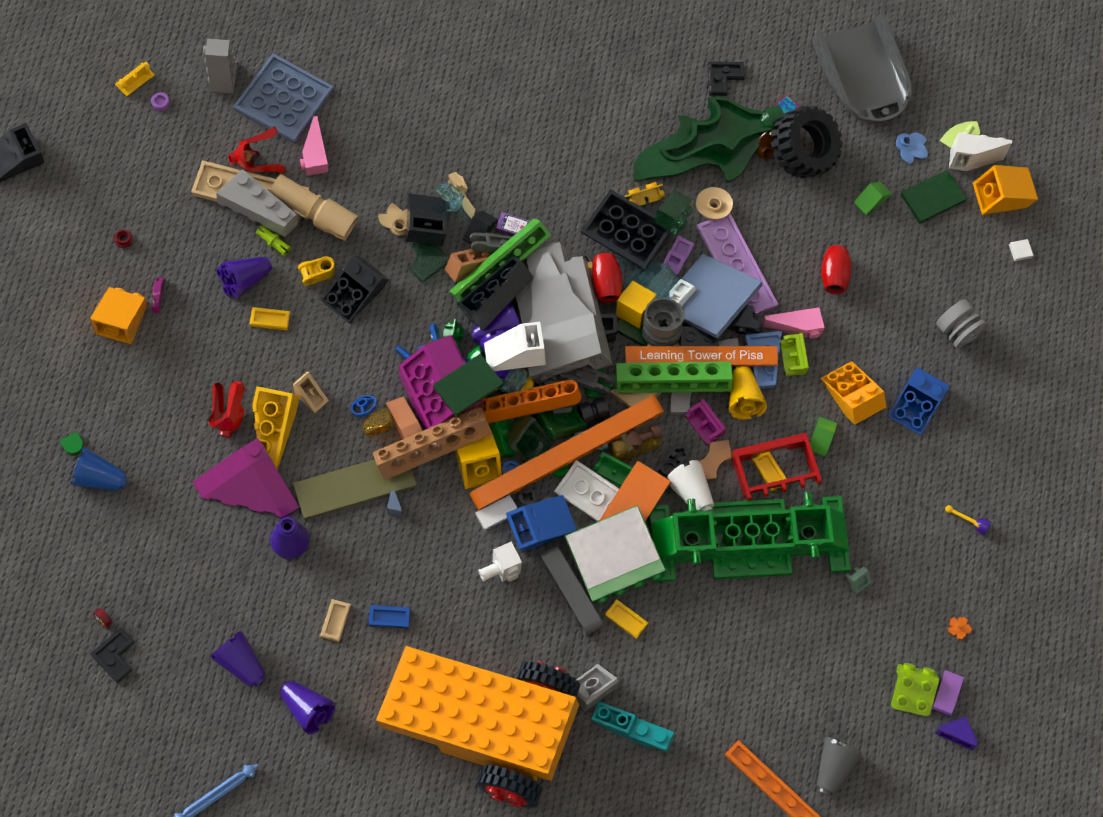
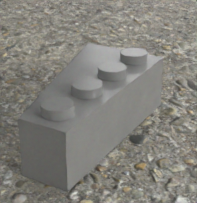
(253, 200)

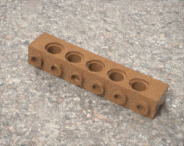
(432, 443)

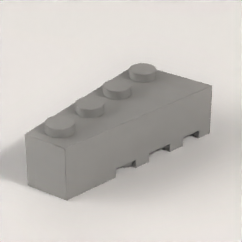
(220, 65)

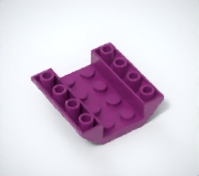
(423, 370)

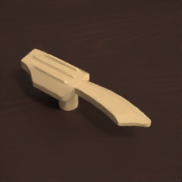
(459, 183)

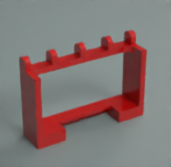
(791, 442)

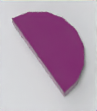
(157, 294)

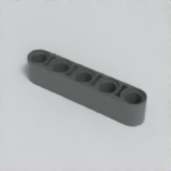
(571, 590)

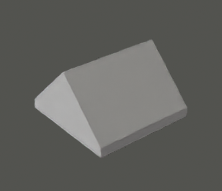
(595, 686)

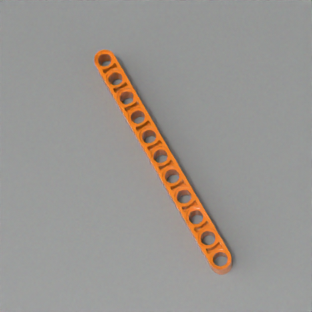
(566, 452)

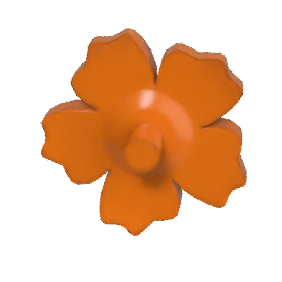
(959, 627)

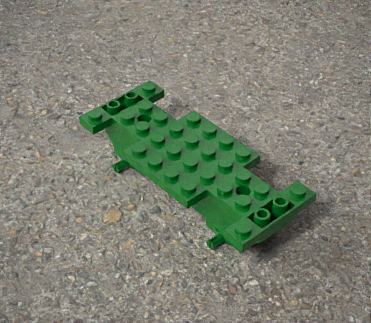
(751, 536)

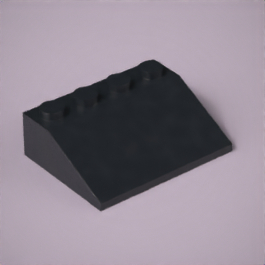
(626, 230)

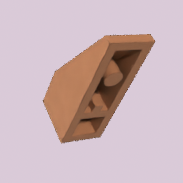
(464, 262)
(403, 418)

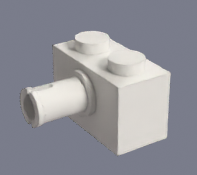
(505, 563)

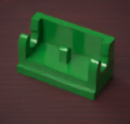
(612, 469)

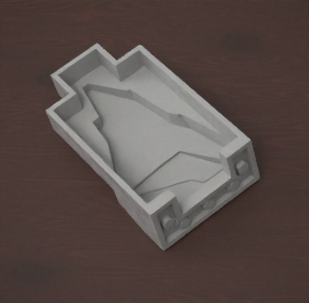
(568, 312)

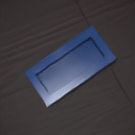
(389, 616)

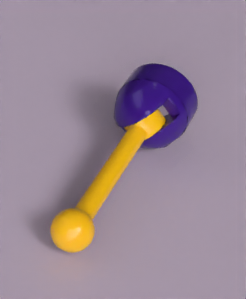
(981, 525)

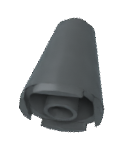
(836, 765)

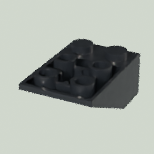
(18, 152)
(426, 220)
(354, 288)

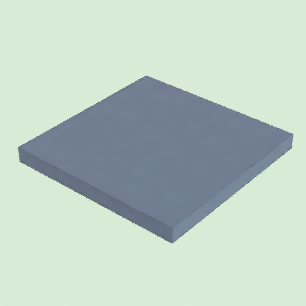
(283, 97)
(718, 295)

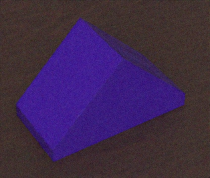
(959, 733)

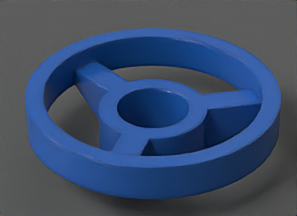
(363, 403)

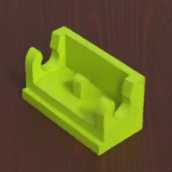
(794, 355)

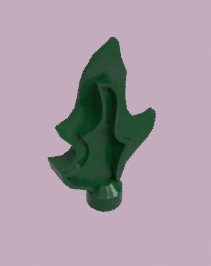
(721, 141)

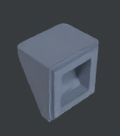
(393, 505)

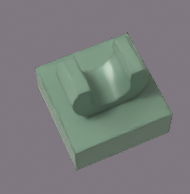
(859, 579)

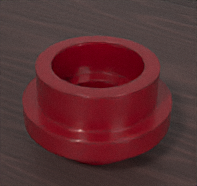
(120, 234)

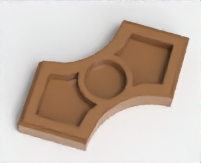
(718, 453)

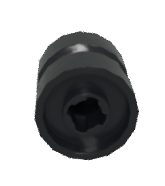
(593, 412)

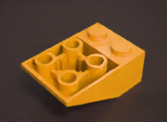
(854, 392)

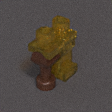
(636, 443)

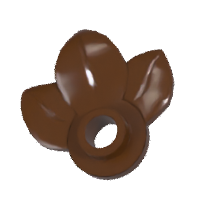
(764, 150)

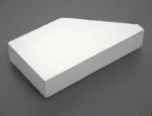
(682, 292)

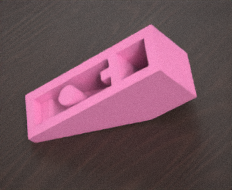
(314, 155)
(802, 321)

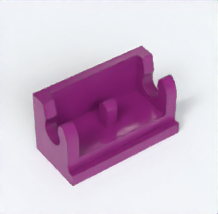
(705, 422)

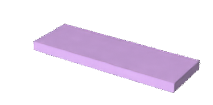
(729, 247)

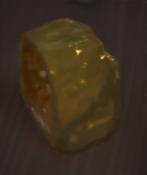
(377, 423)

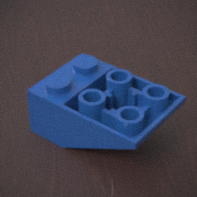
(918, 400)
(541, 522)

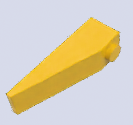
(274, 420)

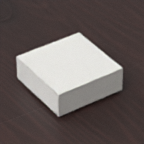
(1021, 250)

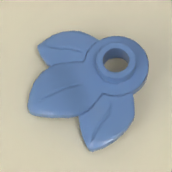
(913, 148)

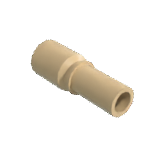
(325, 214)

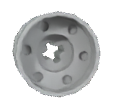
(958, 320)

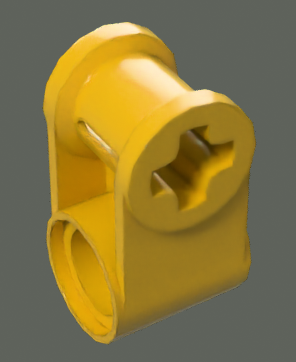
(316, 270)

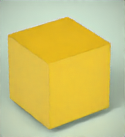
(633, 303)

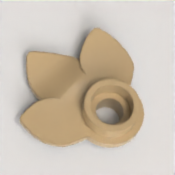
(394, 218)

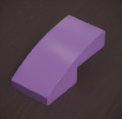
(678, 254)
(947, 693)

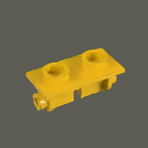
(135, 79)
(652, 192)

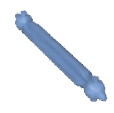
(218, 792)

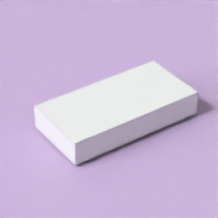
(495, 512)

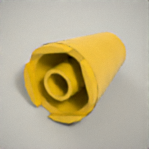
(746, 395)

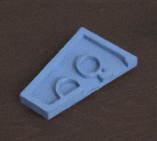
(765, 375)

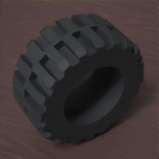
(824, 136)

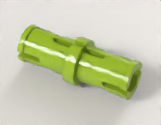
(273, 240)

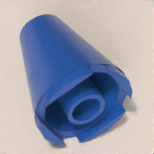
(97, 473)

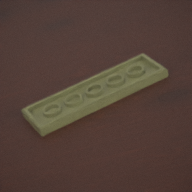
(347, 488)

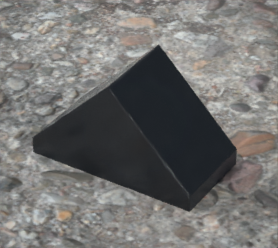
(480, 223)

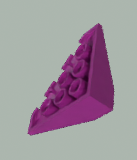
(249, 481)

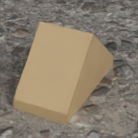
(310, 392)

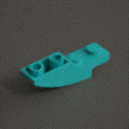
(632, 728)

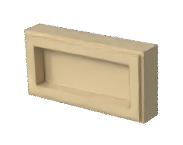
(335, 620)

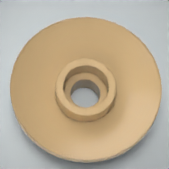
(716, 197)

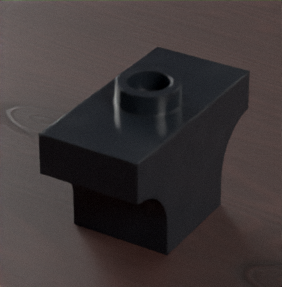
(746, 322)

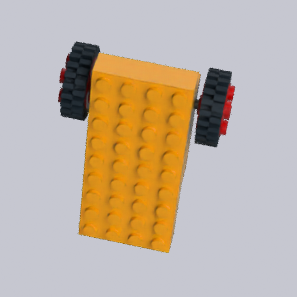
(486, 718)

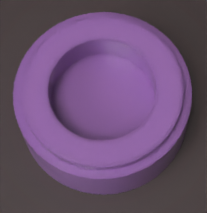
(160, 101)

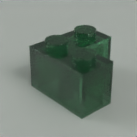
(674, 211)

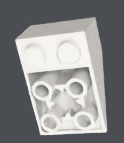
(976, 151)
(516, 348)

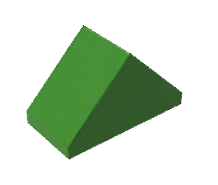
(872, 197)
(822, 436)

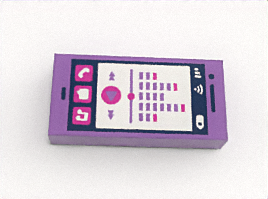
(510, 224)

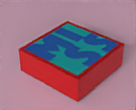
(787, 104)

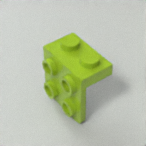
(915, 689)

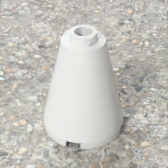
(691, 483)

